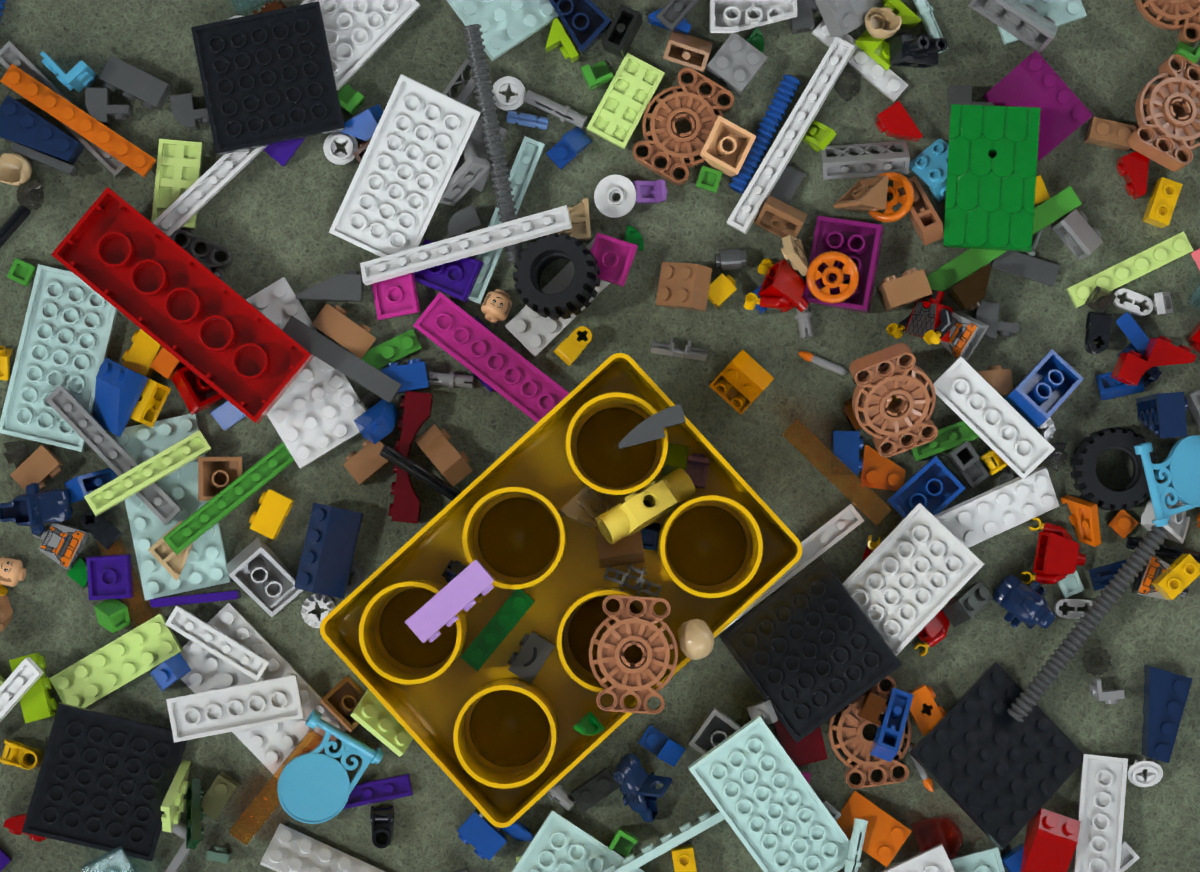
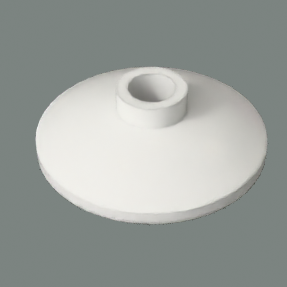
(605, 194)

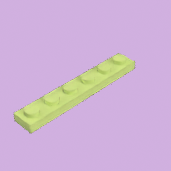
(1132, 268)
(147, 473)

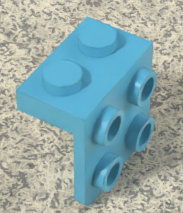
(79, 77)
(932, 168)

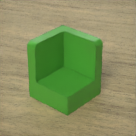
(1187, 51)
(596, 74)
(350, 100)
(112, 615)
(623, 841)

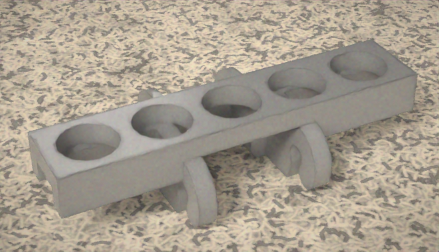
(688, 352)
(628, 576)

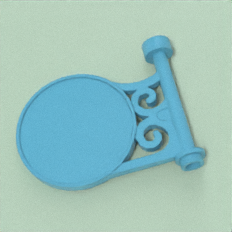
(1180, 474)
(315, 783)

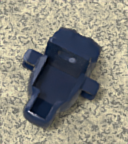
(37, 508)
(1023, 603)
(639, 787)

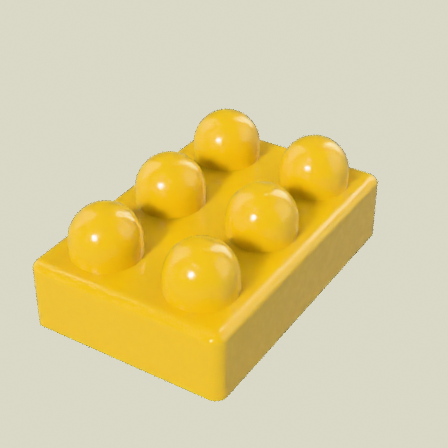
(488, 726)

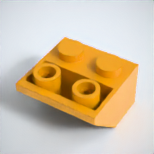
(741, 382)

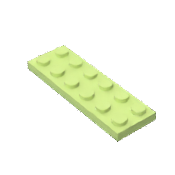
(117, 663)

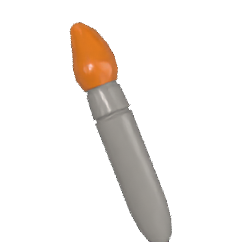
(809, 357)
(927, 781)

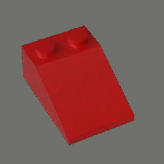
(194, 391)
(1049, 842)

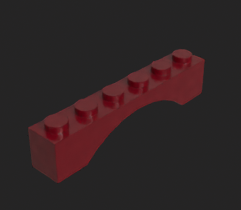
(416, 412)

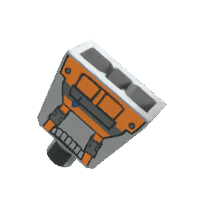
(964, 335)
(63, 543)
(1148, 575)

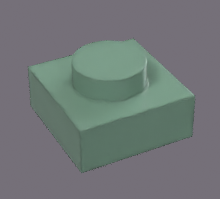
(219, 854)

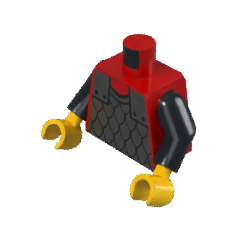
(927, 320)

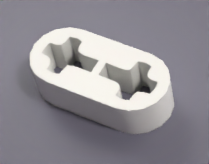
(1134, 297)
(1071, 603)

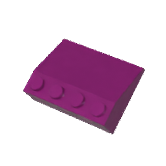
(1038, 85)
(858, 241)

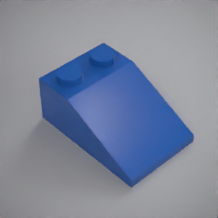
(116, 395)
(931, 486)

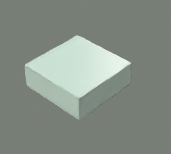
(1071, 585)

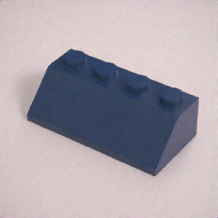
(328, 550)

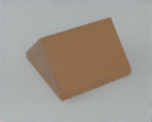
(865, 195)
(780, 218)
(216, 474)
(622, 552)
(342, 702)

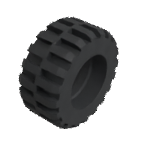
(534, 262)
(1085, 469)

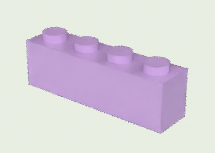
(449, 601)

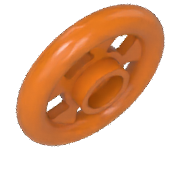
(906, 200)
(829, 259)

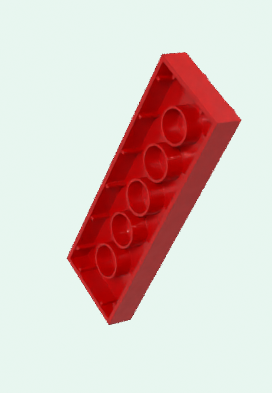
(182, 305)

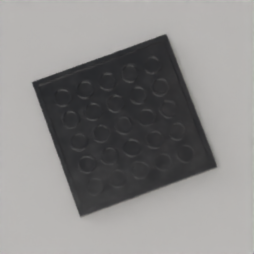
(267, 78)
(810, 650)
(994, 763)
(103, 782)

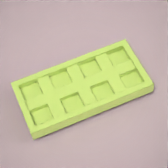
(625, 101)
(176, 170)

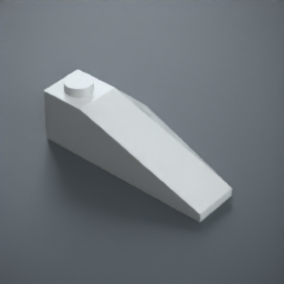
(740, 15)
(1177, 524)

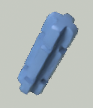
(527, 120)

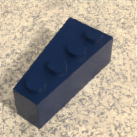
(583, 21)
(30, 130)
(1164, 414)
(1162, 710)

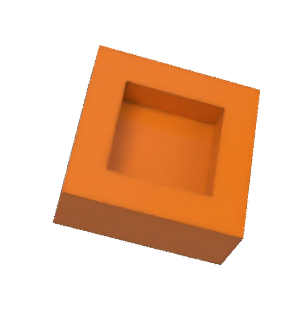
(1122, 523)

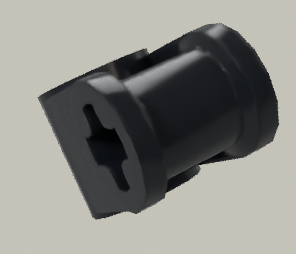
(1097, 327)
(102, 529)
(382, 824)

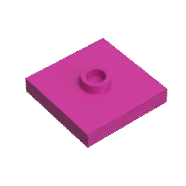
(613, 258)
(396, 297)

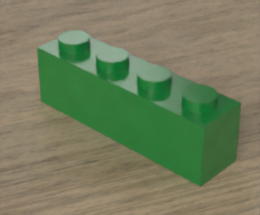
(497, 629)

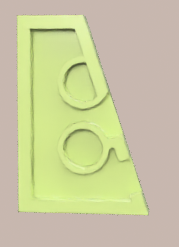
(381, 723)

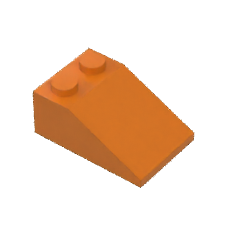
(883, 832)

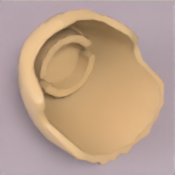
(882, 22)
(14, 169)
(695, 639)

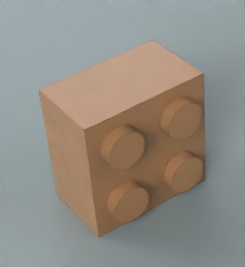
(683, 286)
(904, 290)

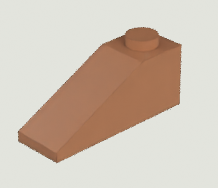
(923, 215)

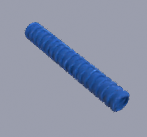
(766, 132)

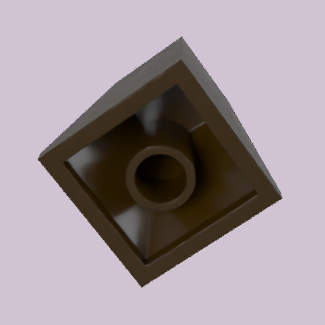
(971, 289)

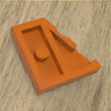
(880, 471)
(1084, 519)

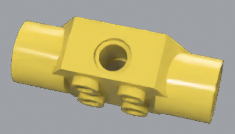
(633, 515)

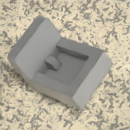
(1109, 696)
(764, 710)

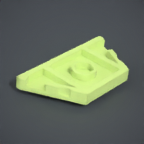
(174, 800)

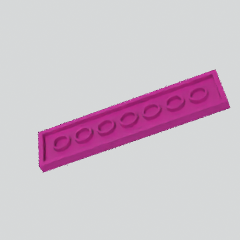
(489, 358)

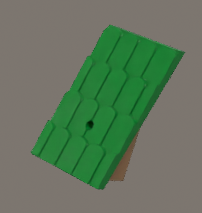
(991, 177)

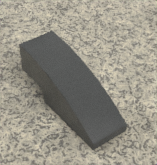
(652, 427)

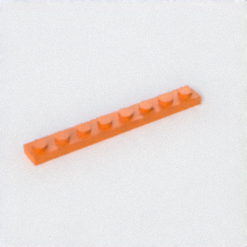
(78, 120)

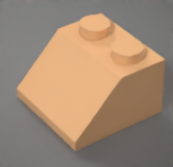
(727, 146)

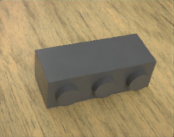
(134, 83)

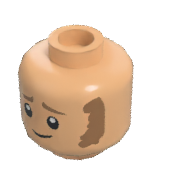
(496, 306)
(11, 571)

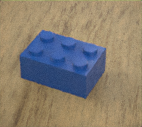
(1044, 389)

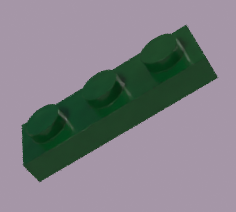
(194, 814)

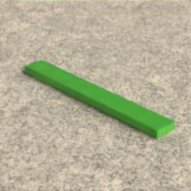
(976, 258)
(229, 499)

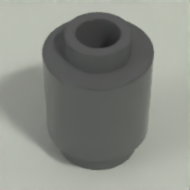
(730, 259)

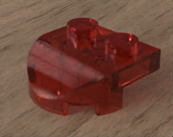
(937, 831)

